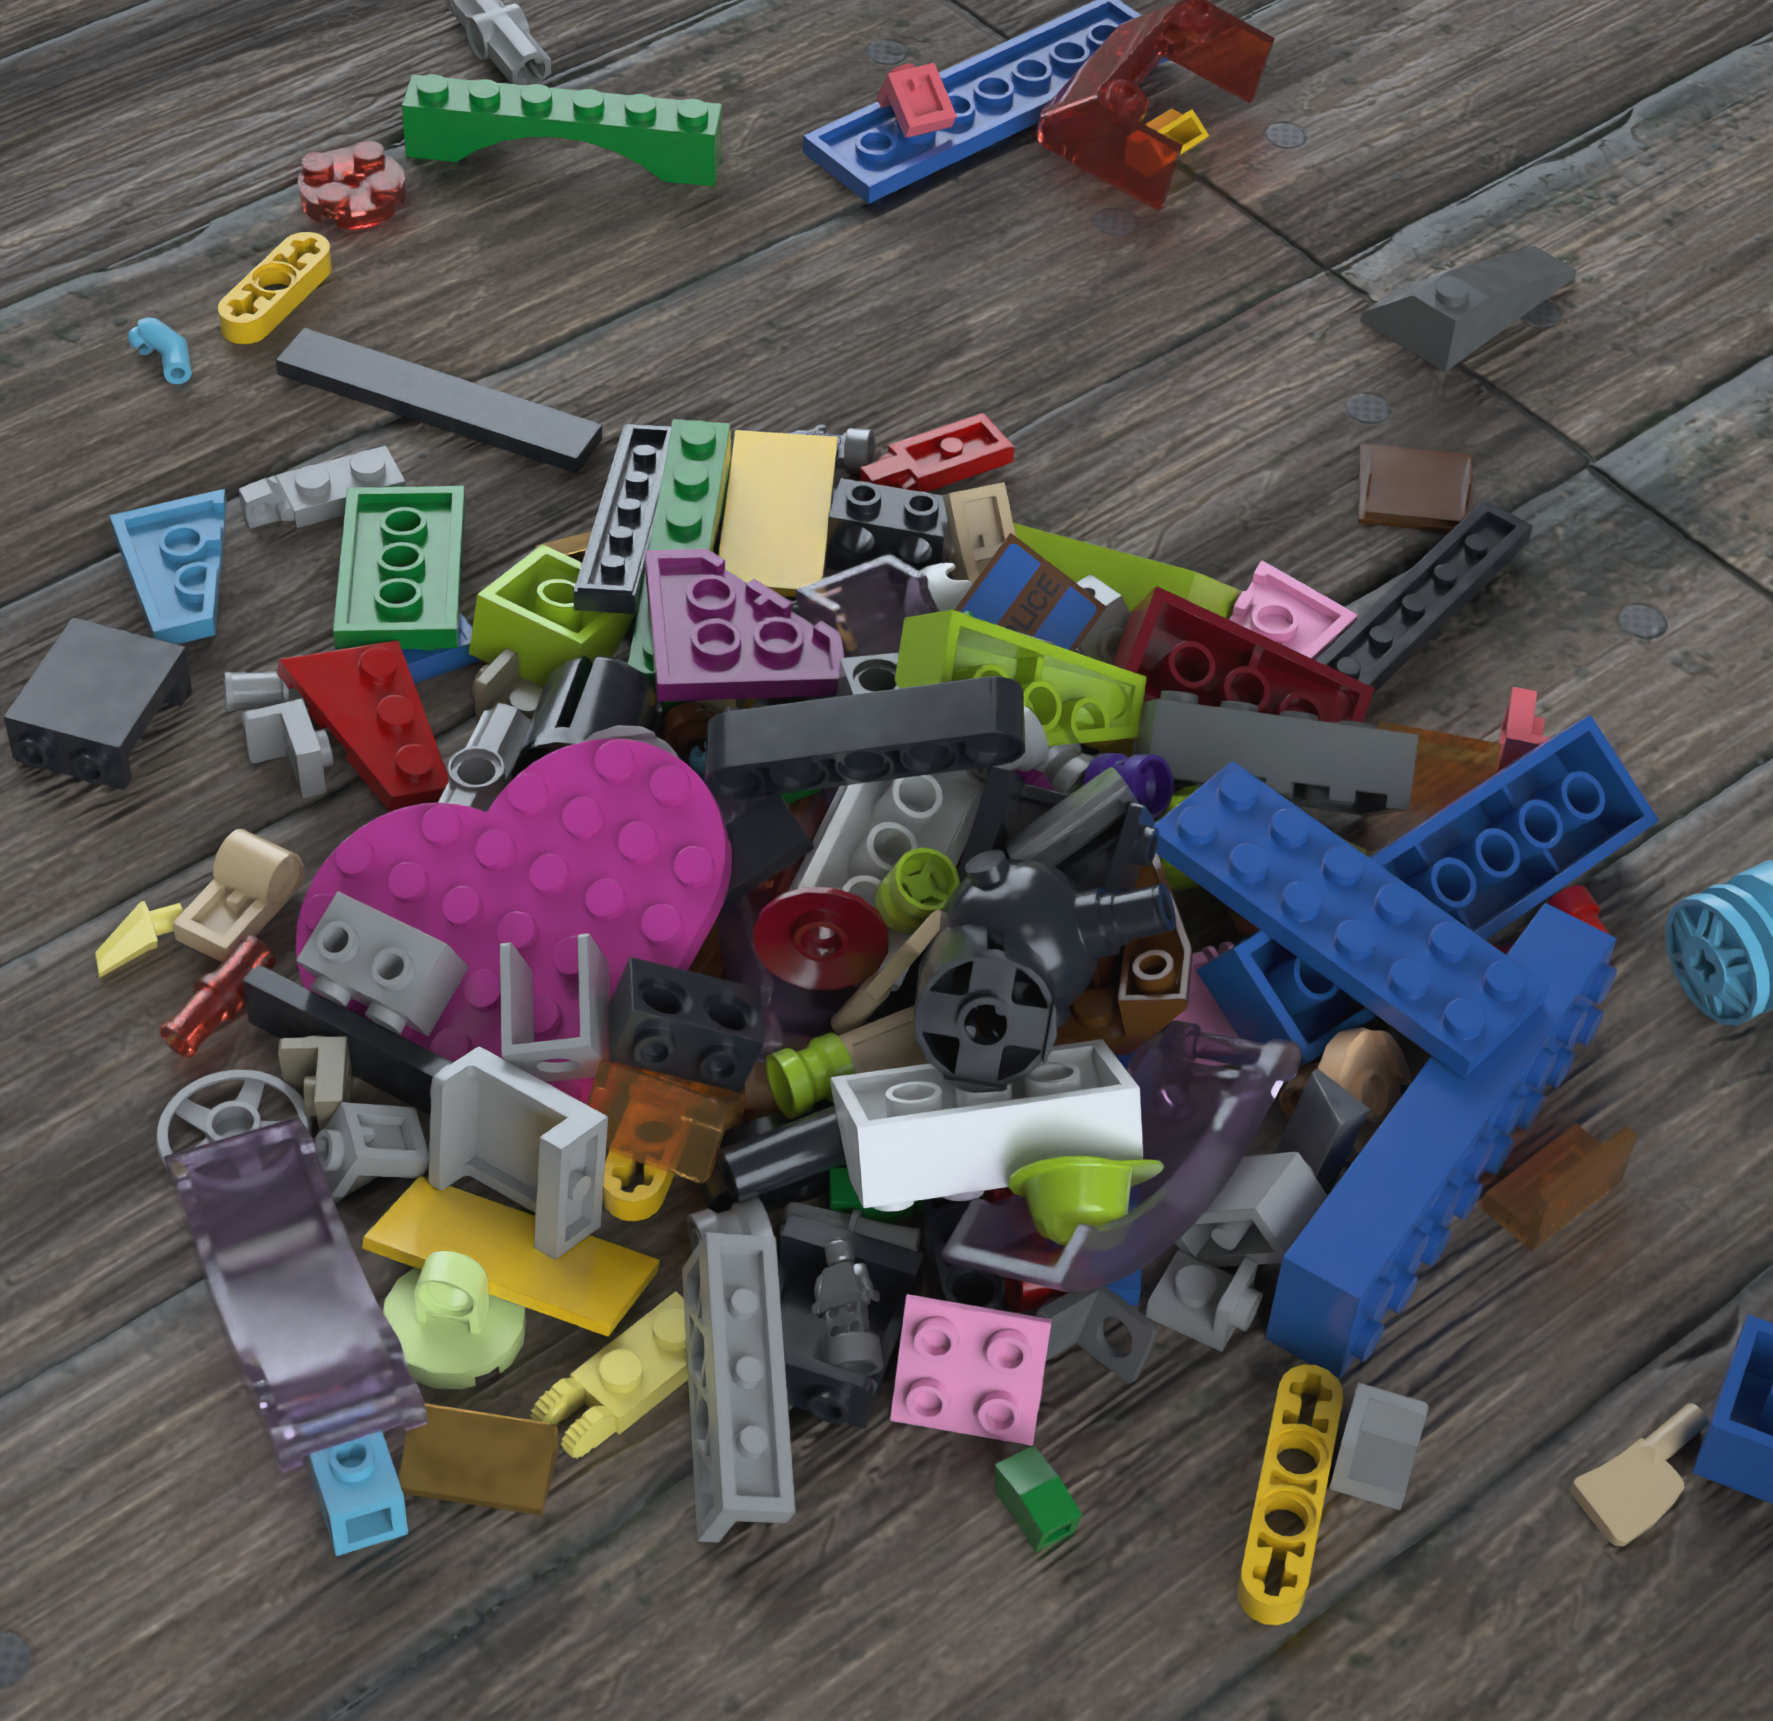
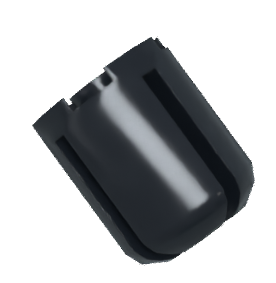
(586, 700)
(1015, 1032)

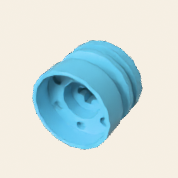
(1725, 946)

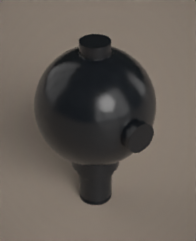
(1054, 918)

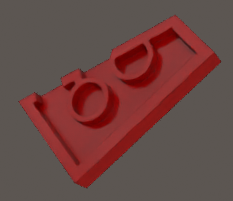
(376, 716)

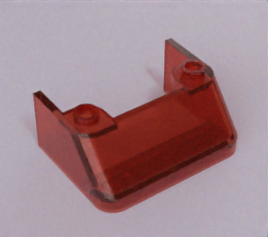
(1101, 107)

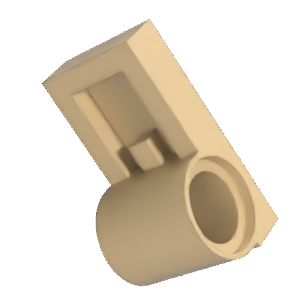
(247, 891)

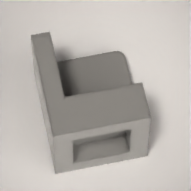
(1379, 1446)

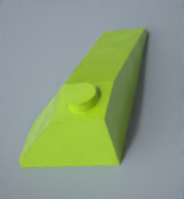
(1128, 574)
(1066, 691)

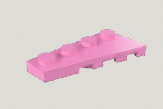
(1291, 612)

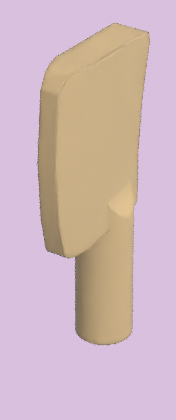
(879, 985)
(1639, 1484)

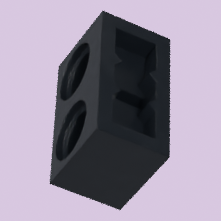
(886, 520)
(685, 1024)

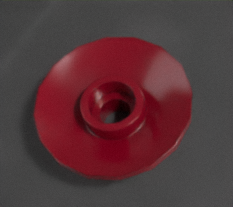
(821, 938)

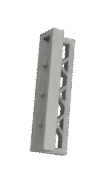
(737, 1384)

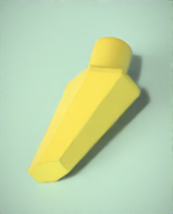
(135, 936)

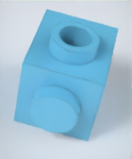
(358, 1493)

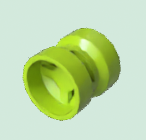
(929, 882)
(805, 1076)

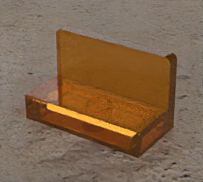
(1447, 764)
(664, 1118)
(1558, 1184)

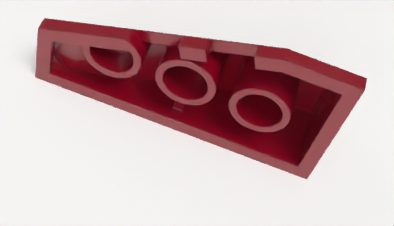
(1219, 660)

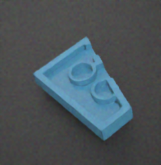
(175, 563)

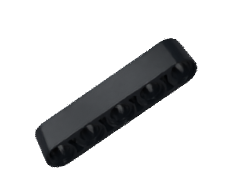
(865, 738)

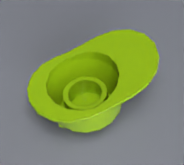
(1078, 1190)

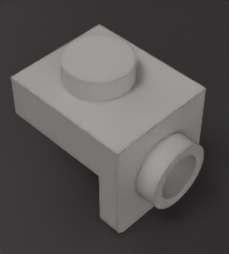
(288, 732)

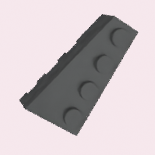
(1303, 759)

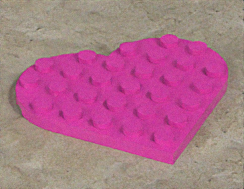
(576, 844)

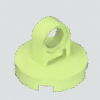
(452, 1322)

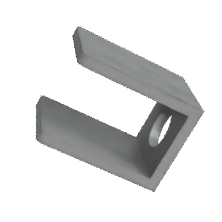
(518, 1017)

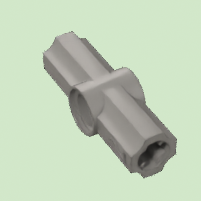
(504, 37)
(486, 763)

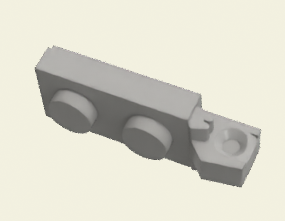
(317, 490)

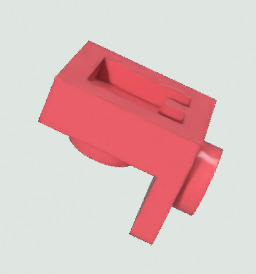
(917, 99)
(1520, 728)

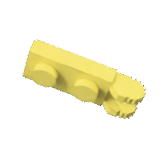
(620, 1379)

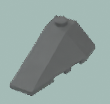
(1467, 306)

